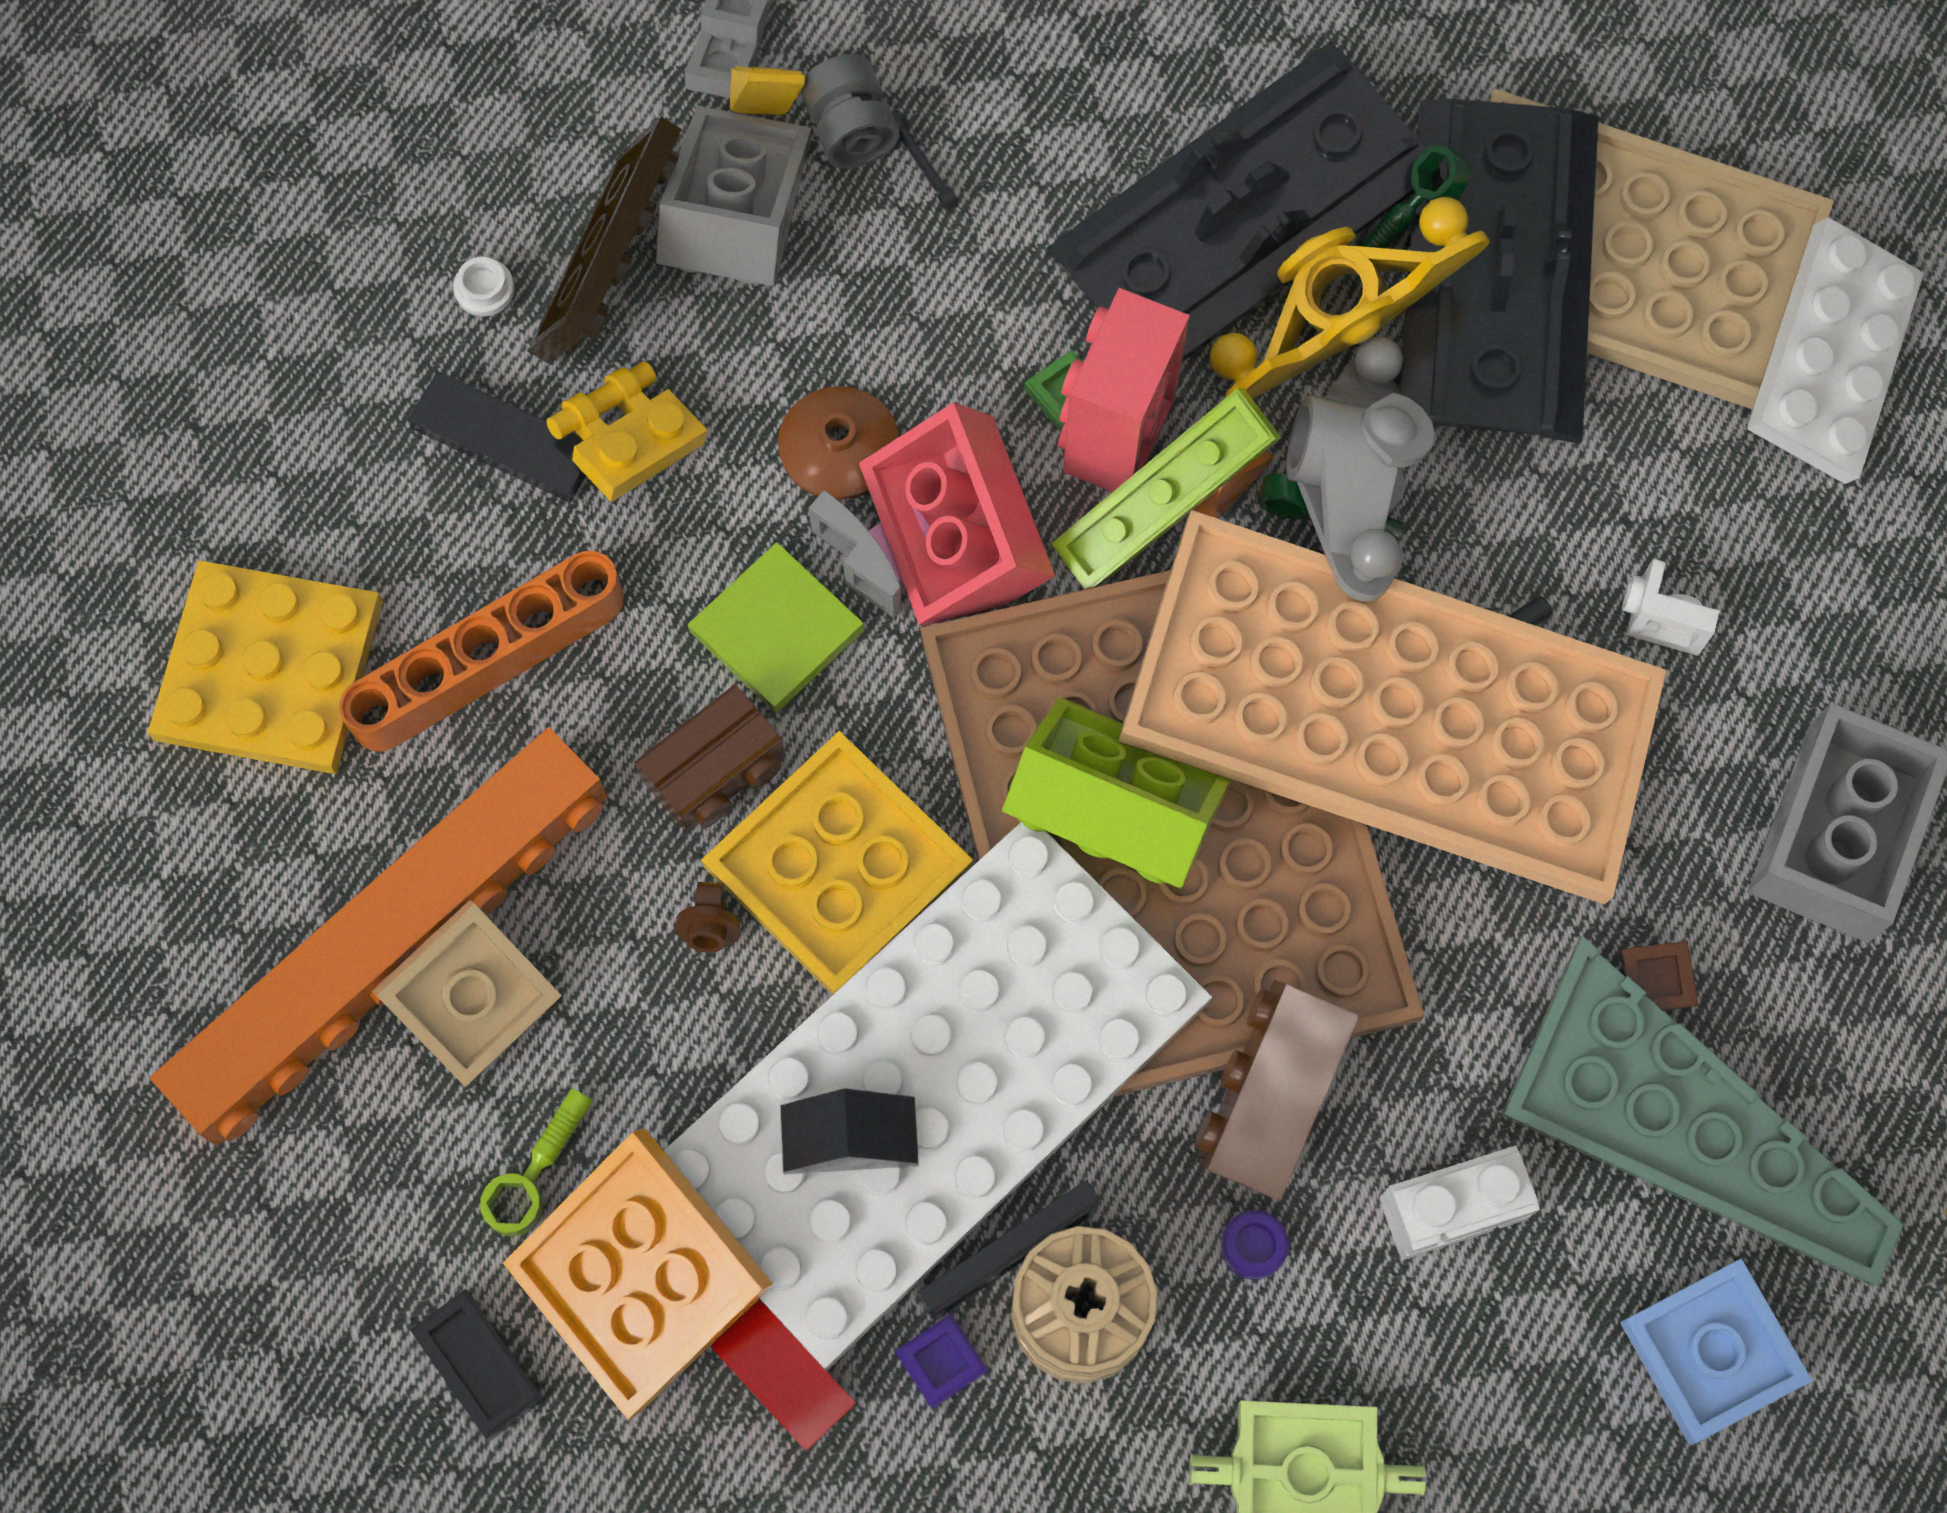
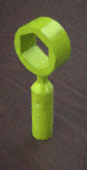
(543, 1155)

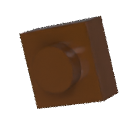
(1662, 973)

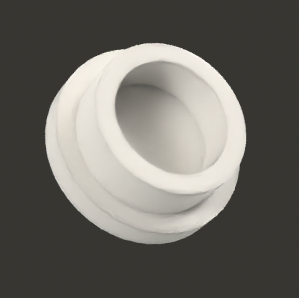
(483, 286)

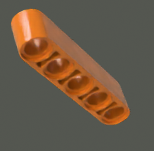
(470, 679)

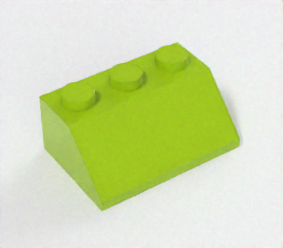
(1113, 795)

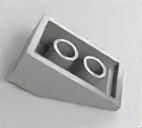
(732, 196)

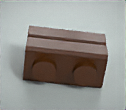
(712, 760)

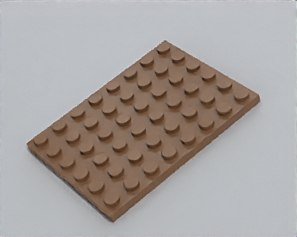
(1276, 880)

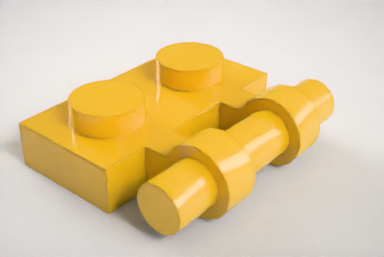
(634, 446)

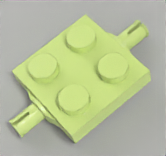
(1306, 1461)

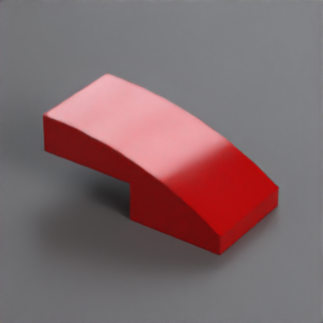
(782, 1374)

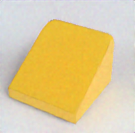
(764, 89)

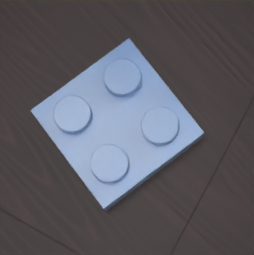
(1715, 1352)

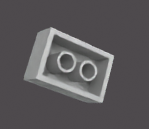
(1850, 823)

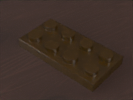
(601, 250)

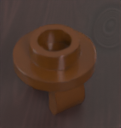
(708, 924)

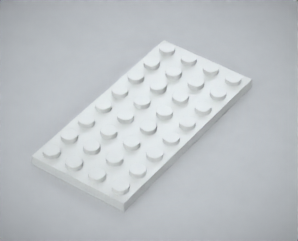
(1010, 1028)

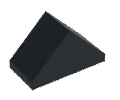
(849, 1132)

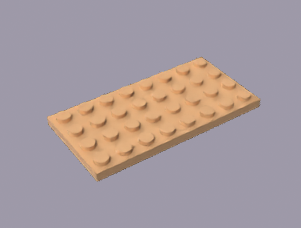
(1396, 709)

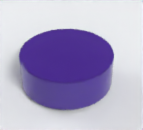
(1254, 1245)

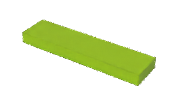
(1166, 489)

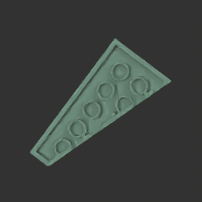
(1662, 1107)

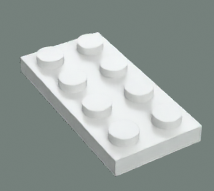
(1835, 351)

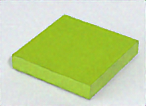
(776, 627)

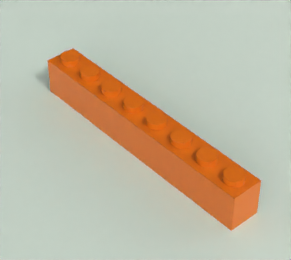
(330, 978)

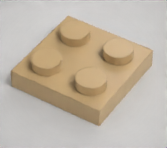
(467, 993)

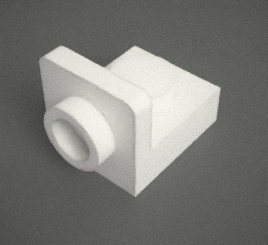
(1667, 620)

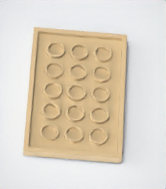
(1690, 263)

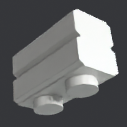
(1459, 1202)

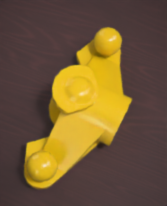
(1326, 258)

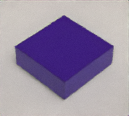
(941, 1361)

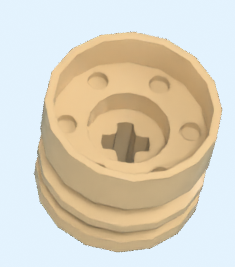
(1044, 1320)

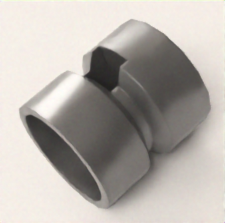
(849, 111)

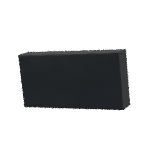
(477, 1365)

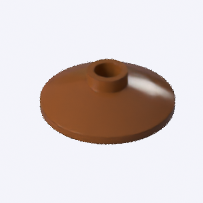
(830, 464)

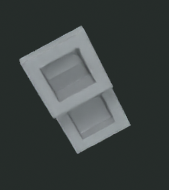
(727, 39)
(866, 564)

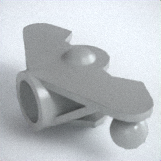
(1348, 464)

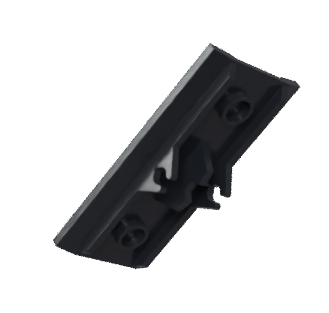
(1245, 196)
(1510, 327)

